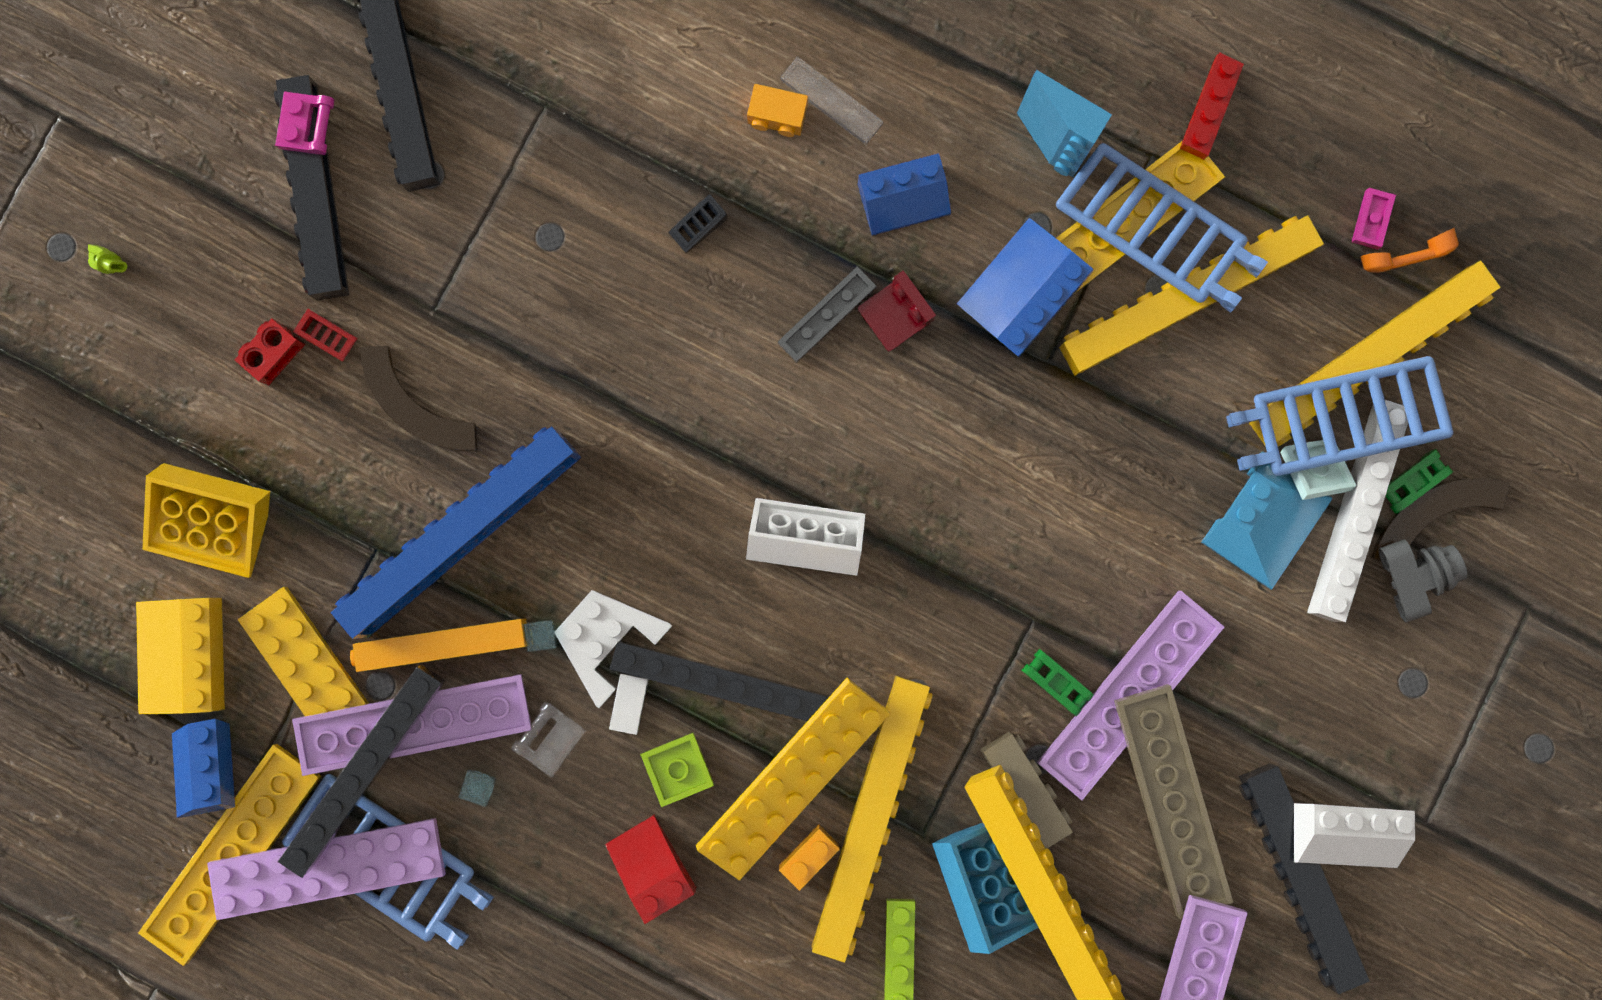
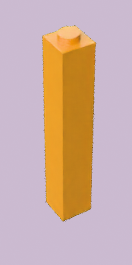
(438, 645)

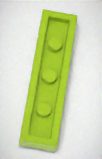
(899, 949)

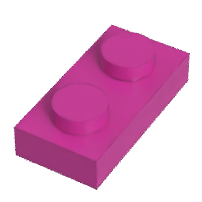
(1373, 218)

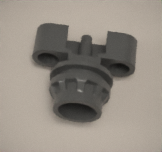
(1434, 570)

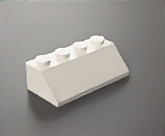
(805, 536)
(1352, 835)

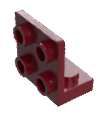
(897, 312)

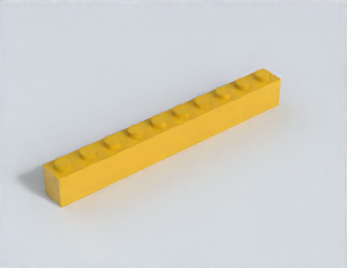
(1171, 305)
(1391, 341)
(870, 820)
(1042, 886)

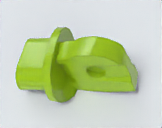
(105, 260)

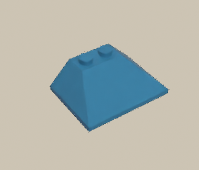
(1265, 525)

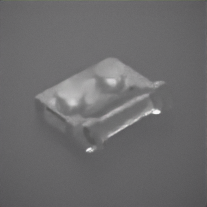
(556, 744)

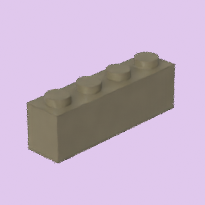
(1039, 798)

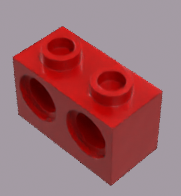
(274, 357)

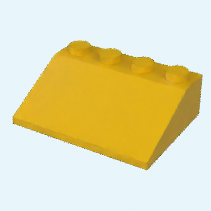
(204, 519)
(180, 656)

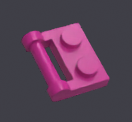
(296, 123)

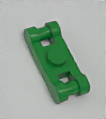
(1417, 480)
(1057, 682)

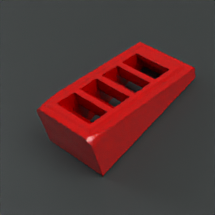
(304, 324)

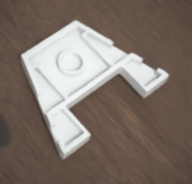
(594, 632)

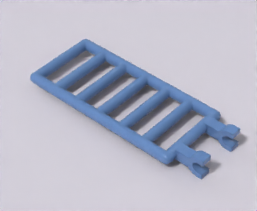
(1236, 252)
(1344, 384)
(462, 886)

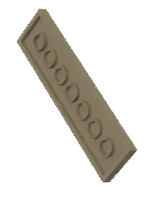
(1172, 797)

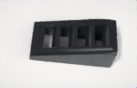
(699, 209)

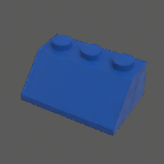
(904, 194)
(203, 768)

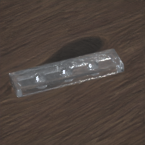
(831, 100)

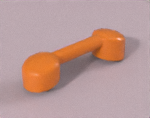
(1438, 247)

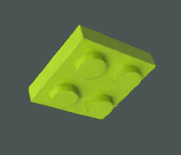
(677, 769)

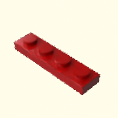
(1211, 106)

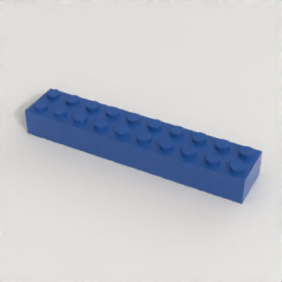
(455, 534)

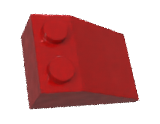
(650, 869)

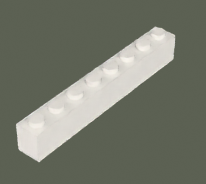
(1356, 522)

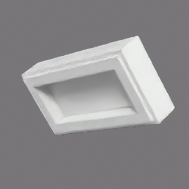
(628, 704)

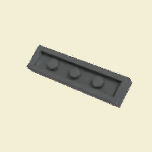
(826, 314)

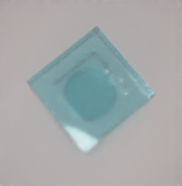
(540, 635)
(477, 788)

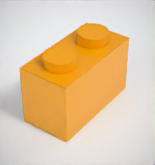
(777, 110)
(809, 857)

